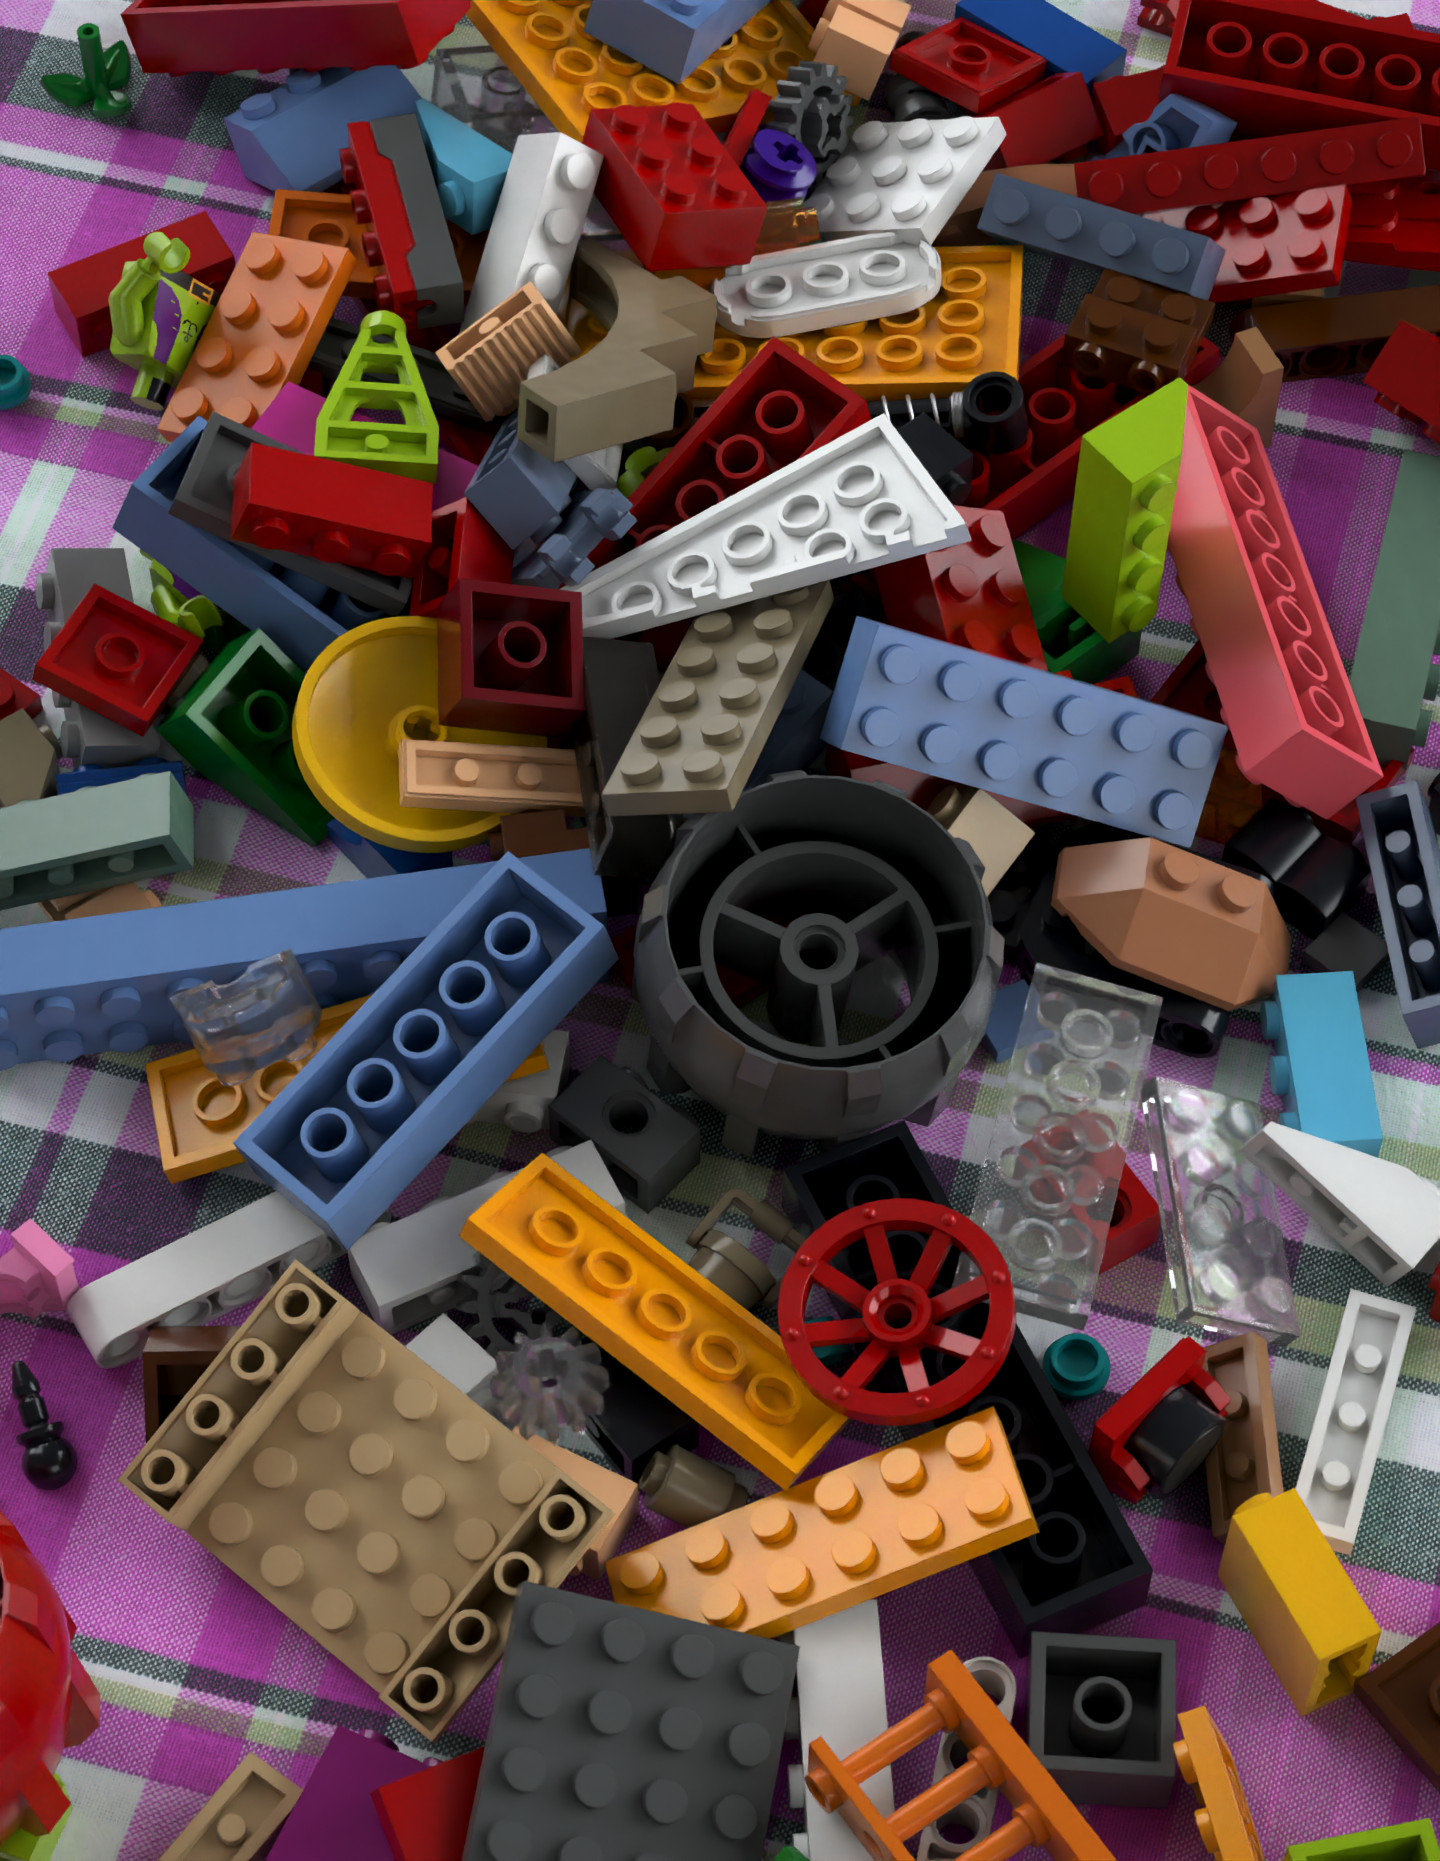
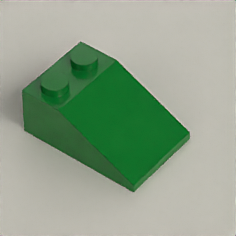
(239, 733)

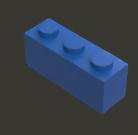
(1050, 34)

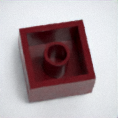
(510, 658)

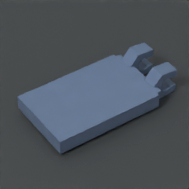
(564, 552)

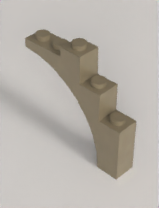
(631, 376)

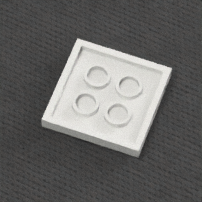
(904, 177)

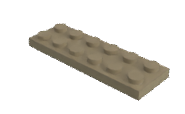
(717, 706)

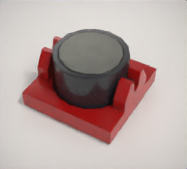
(1160, 1426)

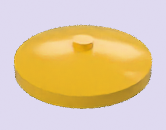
(348, 729)

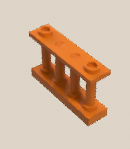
(995, 1760)

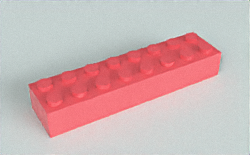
(1263, 619)

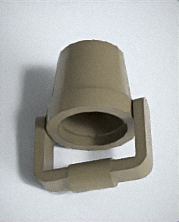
(730, 1263)

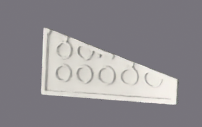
(810, 522)

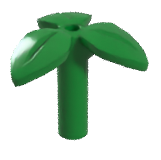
(102, 75)

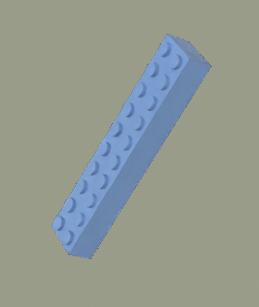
(110, 976)

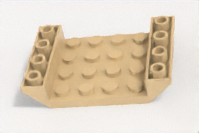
(365, 1497)

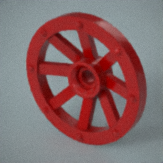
(897, 1300)

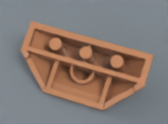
(1175, 919)

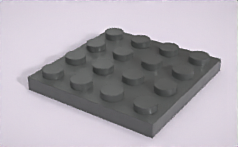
(628, 1736)

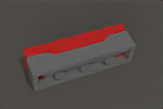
(403, 222)

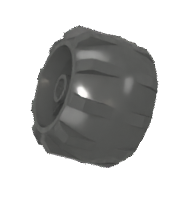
(838, 857)

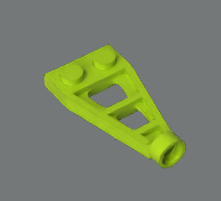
(383, 447)

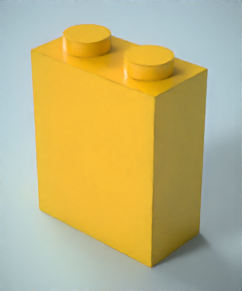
(1297, 1600)

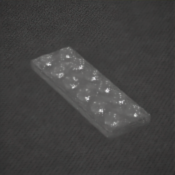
(1062, 1139)

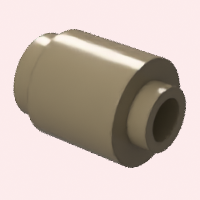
(689, 1487)

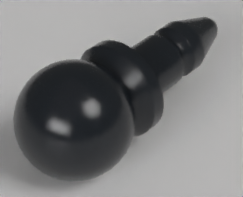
(48, 1458)

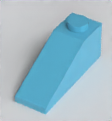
(464, 166)

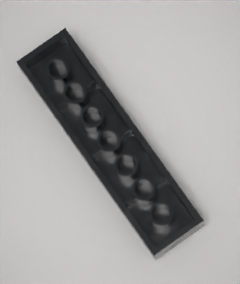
(1085, 1557)

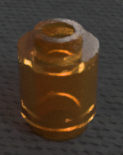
(787, 226)

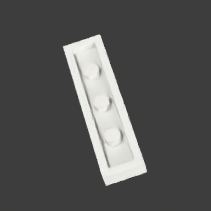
(1353, 1414)

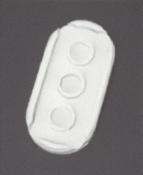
(827, 285)

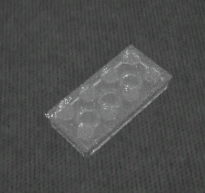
(1217, 1214)

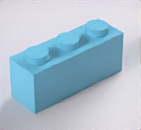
(1322, 1059)

